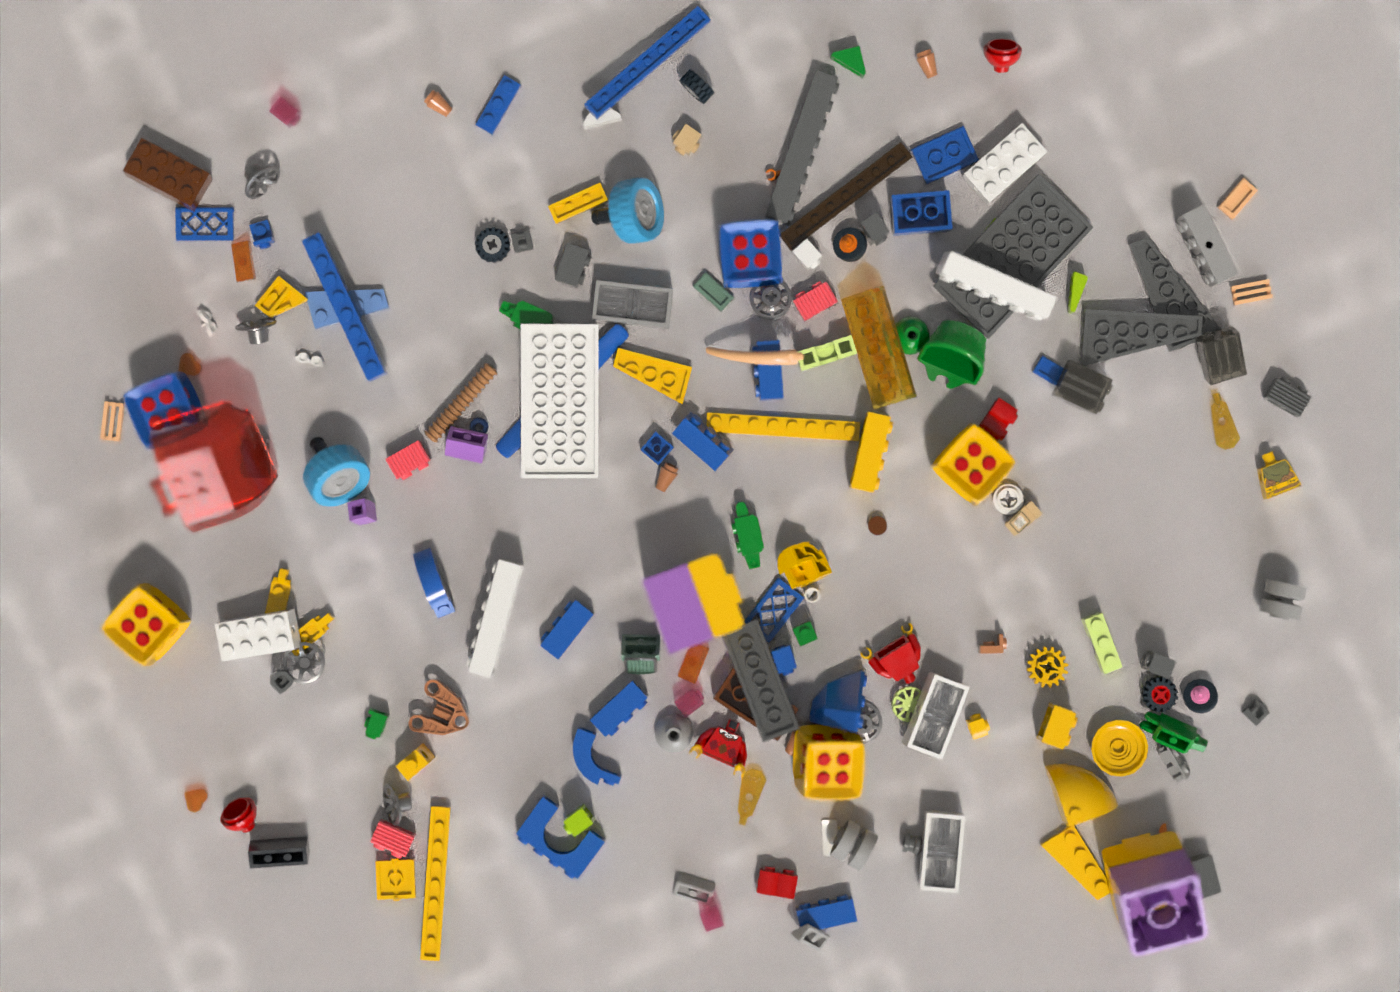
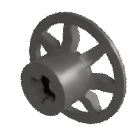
(258, 177)
(771, 298)
(257, 332)
(305, 663)
(867, 723)
(398, 803)

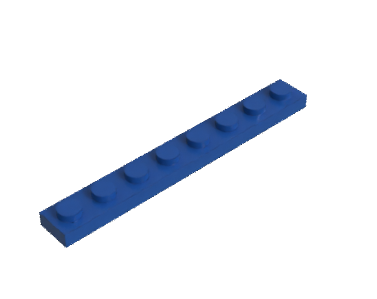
(647, 62)

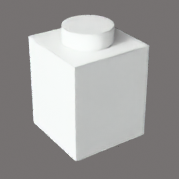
(807, 255)

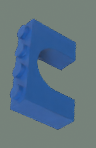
(572, 861)

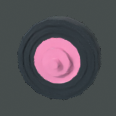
(1200, 696)

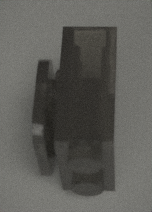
(1221, 355)
(1082, 387)

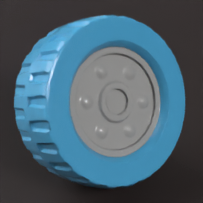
(633, 211)
(335, 473)

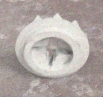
(1014, 492)

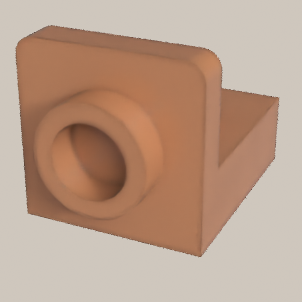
(990, 647)

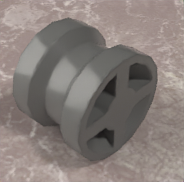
(911, 843)

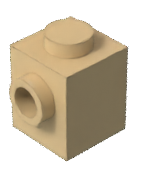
(686, 140)

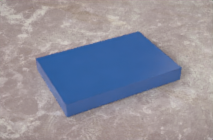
(944, 155)

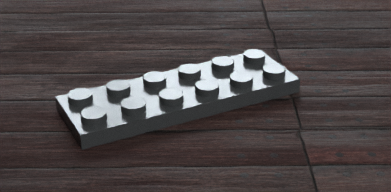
(760, 681)

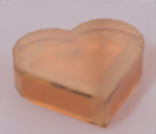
(189, 365)
(195, 799)

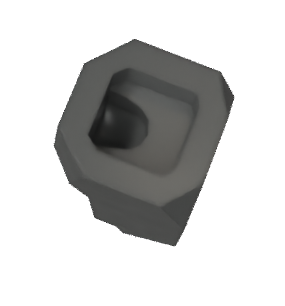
(281, 681)

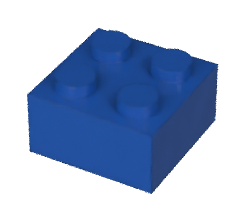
(657, 448)

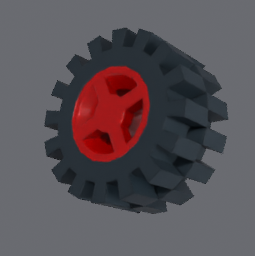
(1165, 696)

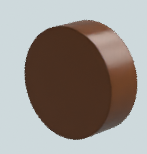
(877, 525)

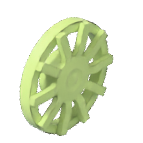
(908, 703)

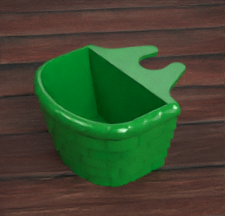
(954, 352)

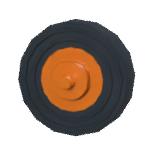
(850, 244)

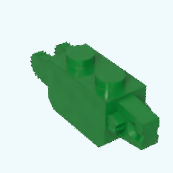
(525, 314)
(749, 536)
(1173, 733)

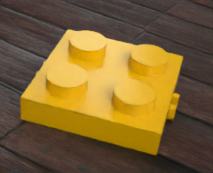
(395, 879)

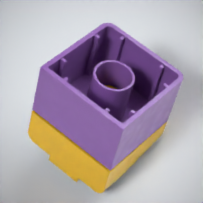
(694, 602)
(1154, 892)

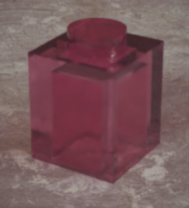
(285, 112)
(690, 701)
(711, 918)

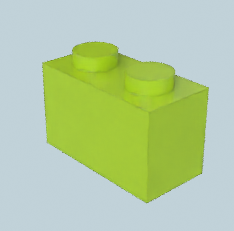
(578, 820)

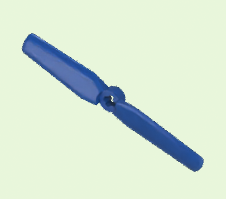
(606, 347)

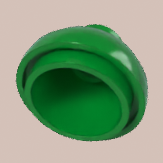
(921, 331)

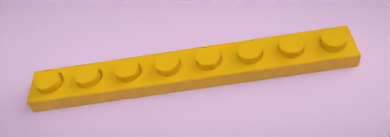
(784, 426)
(435, 883)

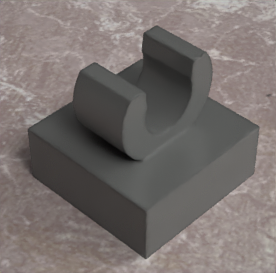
(522, 241)
(1255, 712)

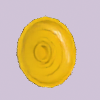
(1119, 748)

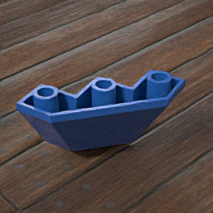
(840, 702)

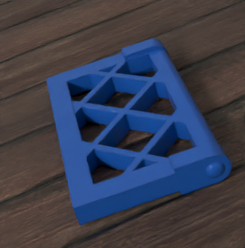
(213, 237)
(789, 610)

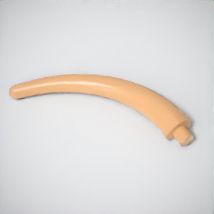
(784, 357)

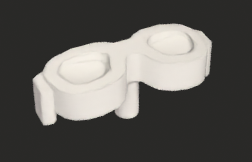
(206, 316)
(305, 358)

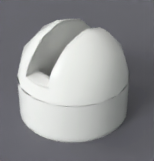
(809, 592)

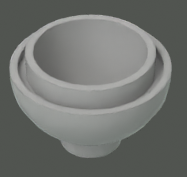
(673, 723)

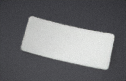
(829, 832)

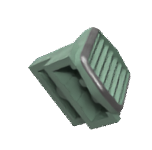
(640, 653)

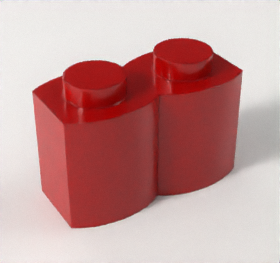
(998, 419)
(777, 882)

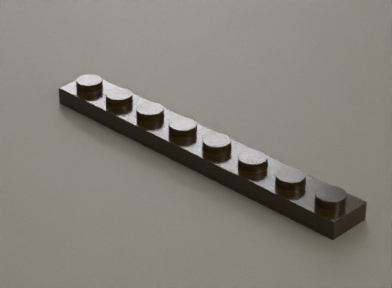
(845, 196)

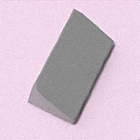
(694, 888)
(811, 936)

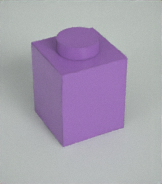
(362, 511)

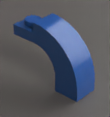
(432, 583)
(583, 758)

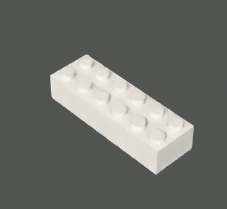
(993, 284)
(495, 618)

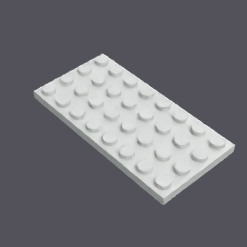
(559, 400)

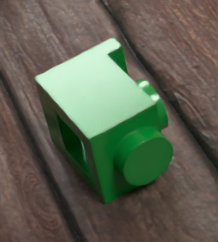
(375, 724)

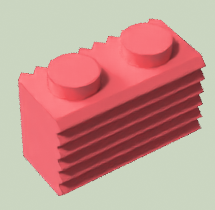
(814, 301)
(408, 460)
(392, 838)

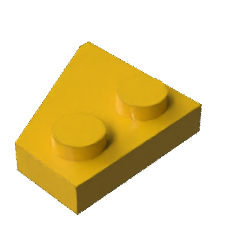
(279, 298)

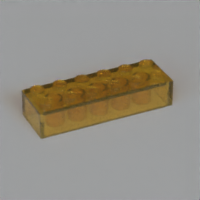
(878, 347)

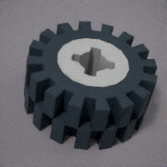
(696, 86)
(496, 249)

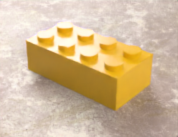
(870, 451)

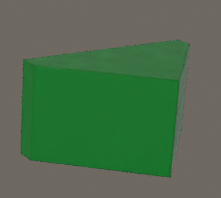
(851, 60)

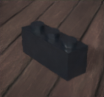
(278, 852)

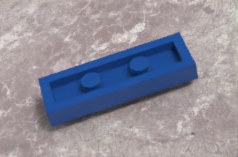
(498, 105)

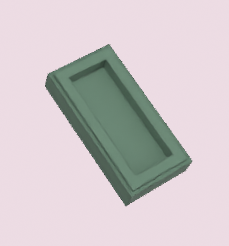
(713, 292)

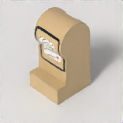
(1023, 518)

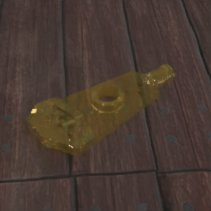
(1225, 430)
(753, 788)

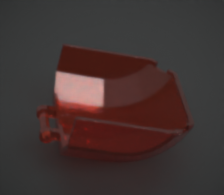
(211, 465)

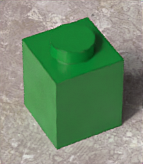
(804, 633)

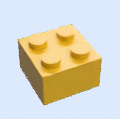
(1057, 726)

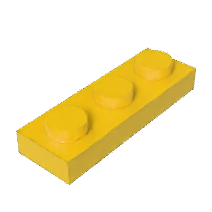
(578, 203)

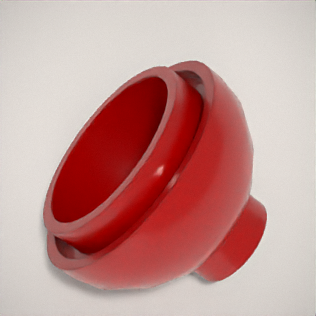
(1002, 54)
(239, 815)

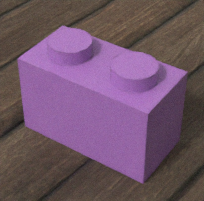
(466, 444)

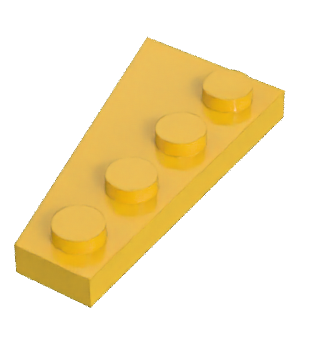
(657, 373)
(1076, 858)

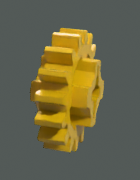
(1044, 676)

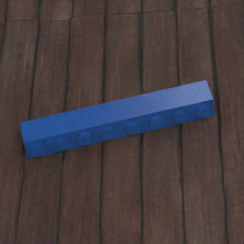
(344, 307)

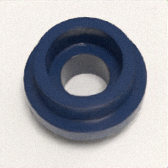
(475, 421)

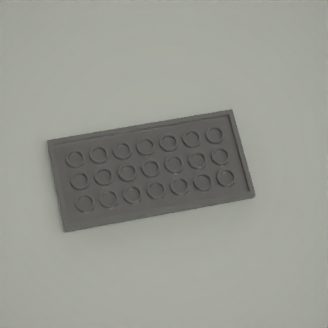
(1021, 243)

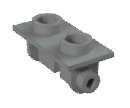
(1179, 768)

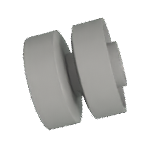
(1282, 604)
(849, 842)

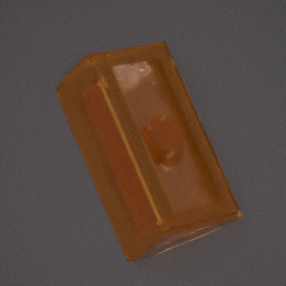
(243, 261)
(693, 663)

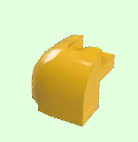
(803, 564)

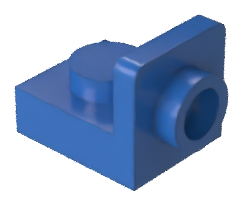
(262, 234)

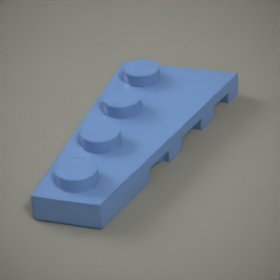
(365, 300)

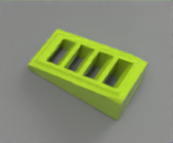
(1077, 286)

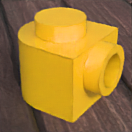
(977, 726)

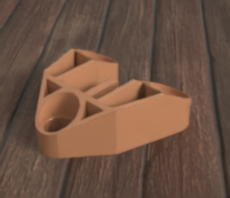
(435, 726)

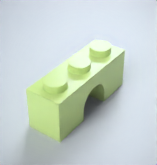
(827, 353)
(1104, 647)

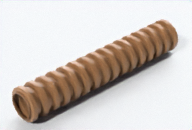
(460, 403)

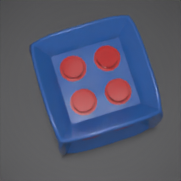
(750, 253)
(160, 400)

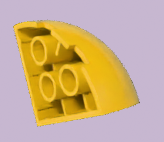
(1079, 793)

